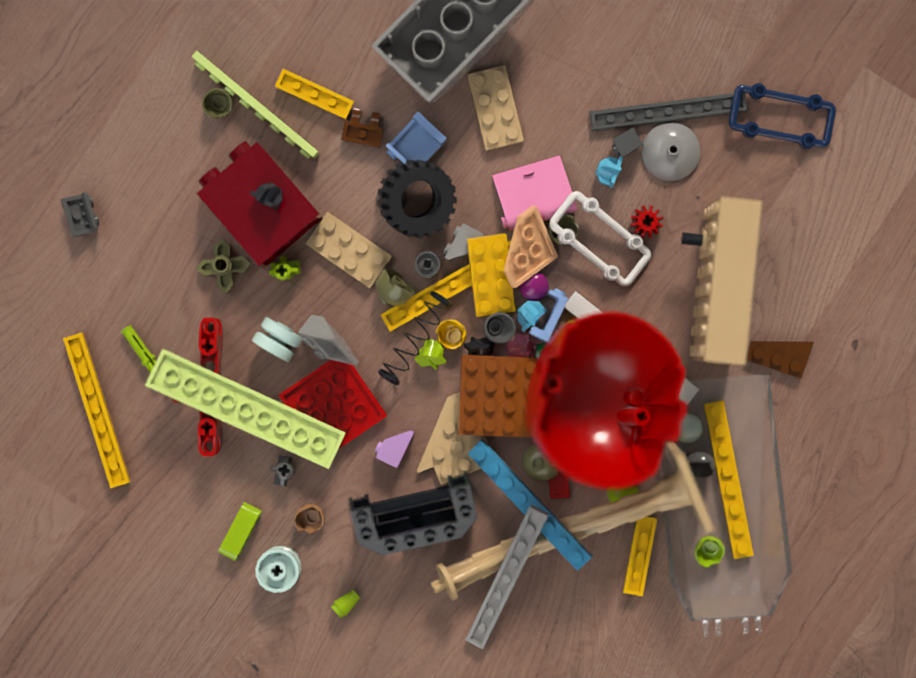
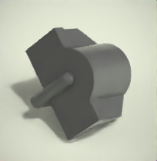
(283, 471)

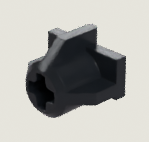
(269, 195)
(479, 347)

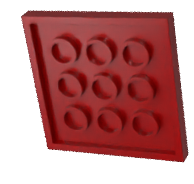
(337, 398)

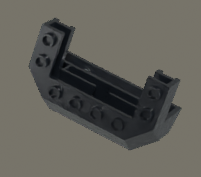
(414, 518)

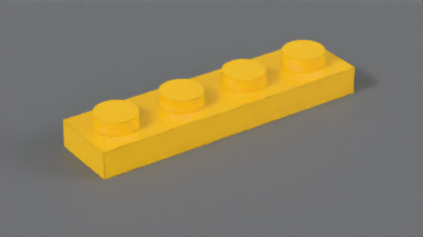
(314, 94)
(639, 556)

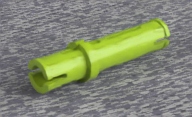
(139, 347)

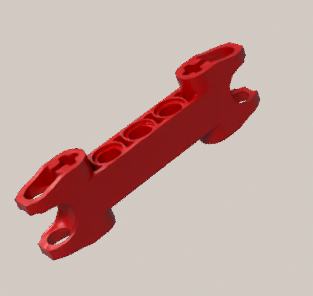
(206, 355)

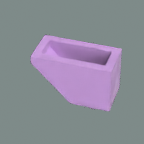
(393, 448)

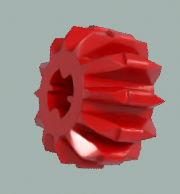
(641, 216)

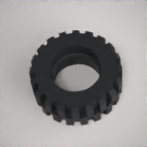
(441, 203)

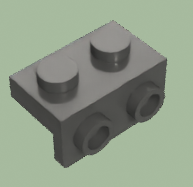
(80, 215)

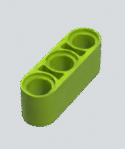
(239, 531)

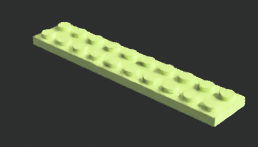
(245, 408)

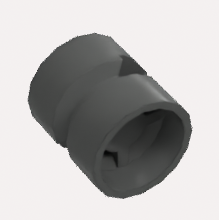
(427, 264)

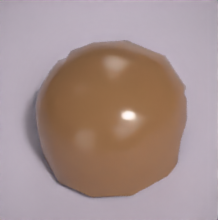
(309, 518)

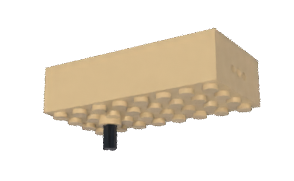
(725, 280)

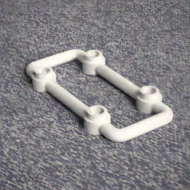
(633, 241)

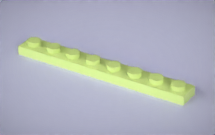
(248, 101)

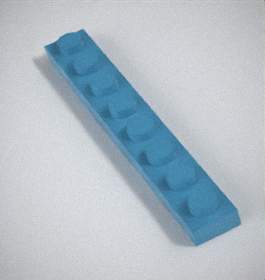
(523, 497)

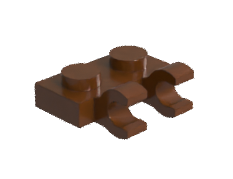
(363, 134)

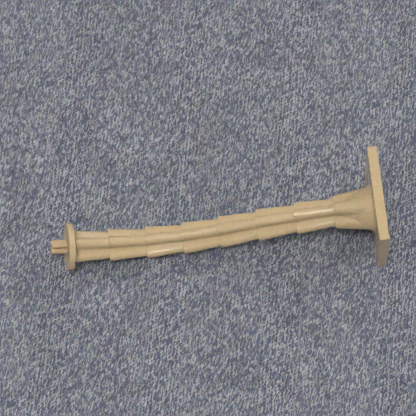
(667, 494)

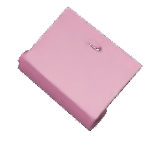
(544, 188)

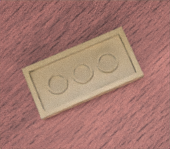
(495, 108)
(348, 250)

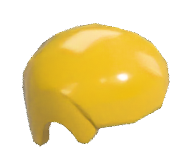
(451, 334)

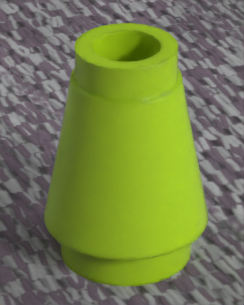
(344, 604)

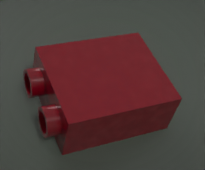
(257, 227)

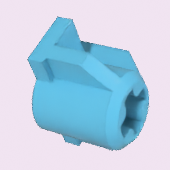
(608, 170)
(530, 313)

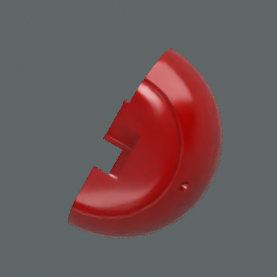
(606, 399)

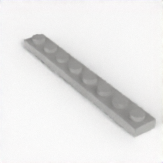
(507, 576)

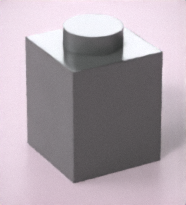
(627, 143)

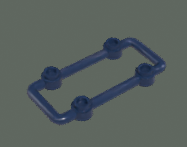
(812, 103)

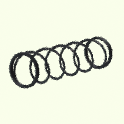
(393, 379)

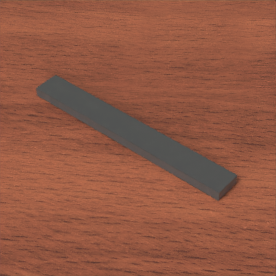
(664, 112)

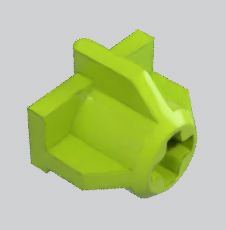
(285, 269)
(431, 354)

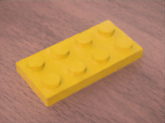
(489, 283)

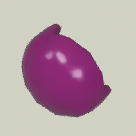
(535, 287)

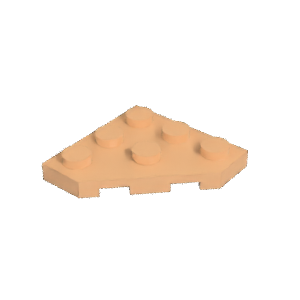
(529, 248)

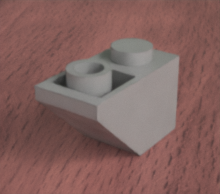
(459, 245)

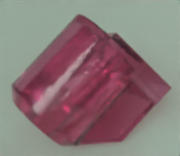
(521, 346)

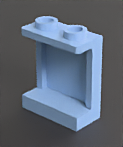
(416, 141)
(561, 301)

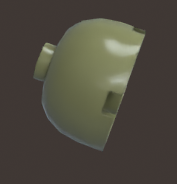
(392, 288)
(537, 466)

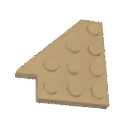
(446, 448)

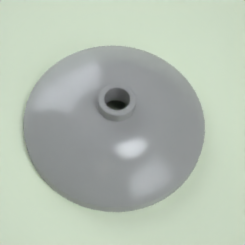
(661, 161)

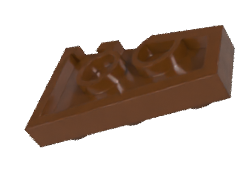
(782, 356)

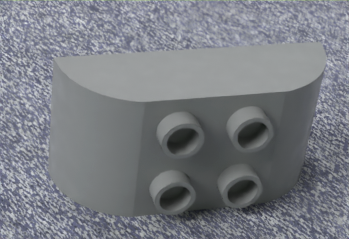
(444, 39)

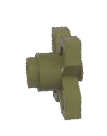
(234, 265)

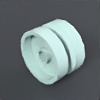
(278, 337)
(272, 579)

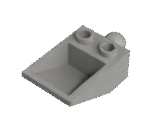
(326, 341)

